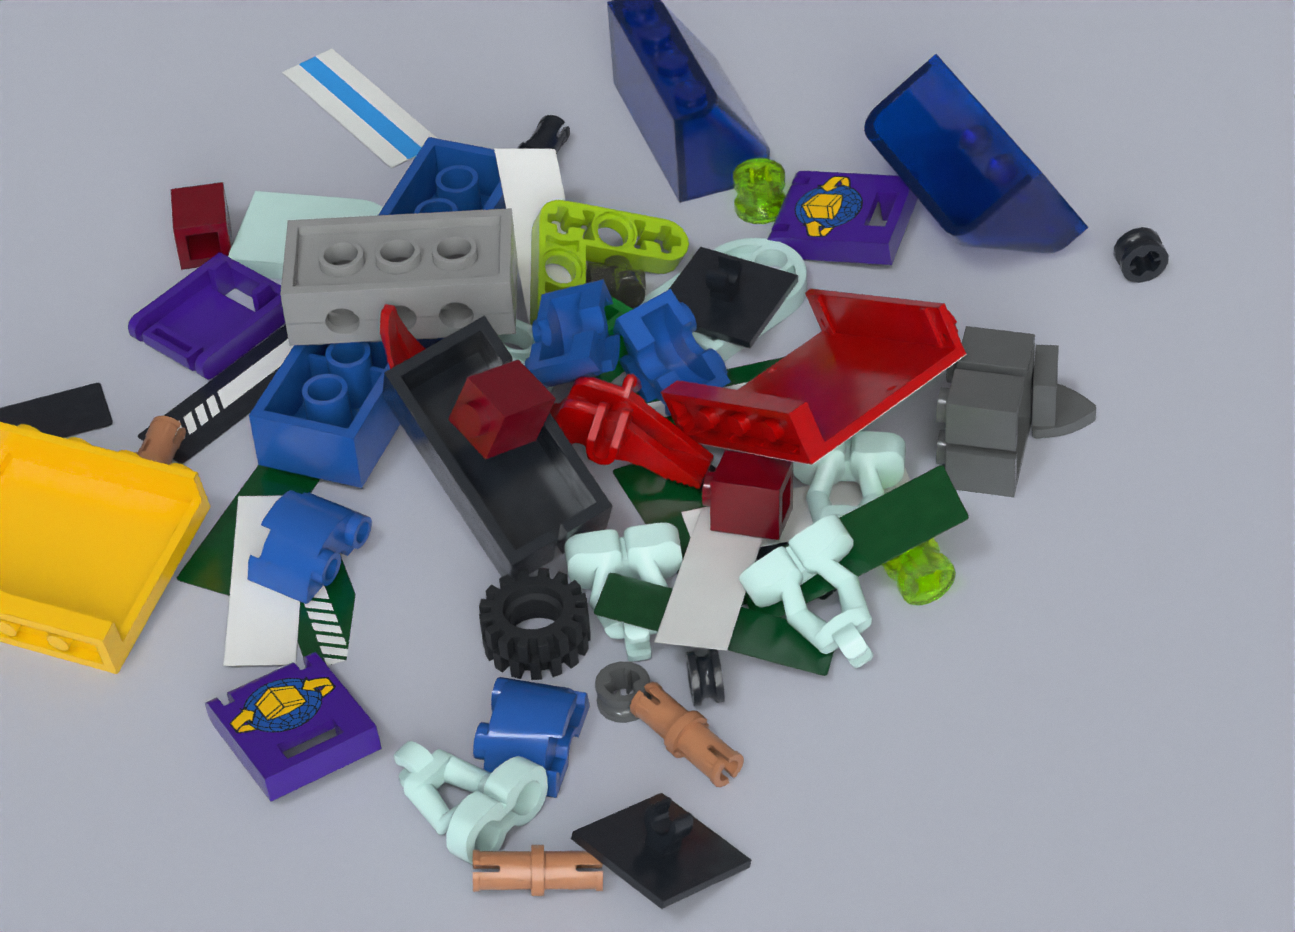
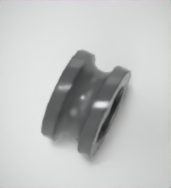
(616, 677)

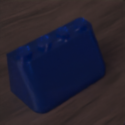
(680, 99)
(968, 167)

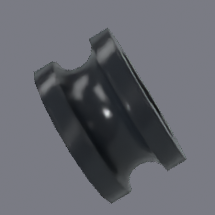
(1141, 255)
(705, 676)

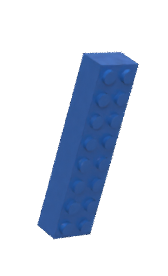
(327, 400)

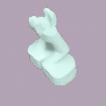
(869, 459)
(643, 553)
(810, 553)
(482, 819)

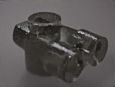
(620, 278)

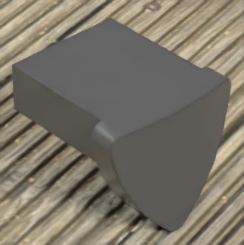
(1056, 407)

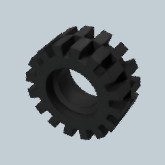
(541, 647)

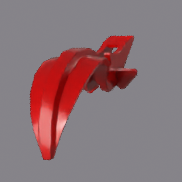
(599, 415)

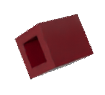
(200, 223)
(501, 409)
(749, 495)

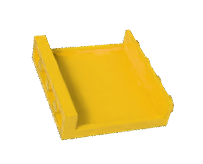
(87, 543)

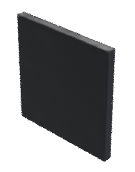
(731, 295)
(661, 850)

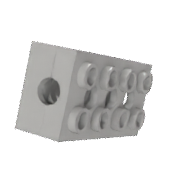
(430, 266)

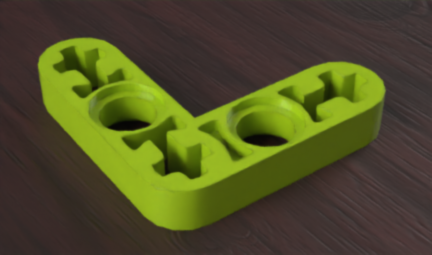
(573, 250)

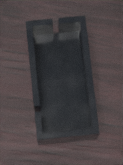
(512, 501)

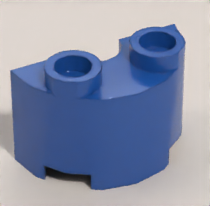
(573, 335)
(664, 349)
(306, 544)
(534, 724)

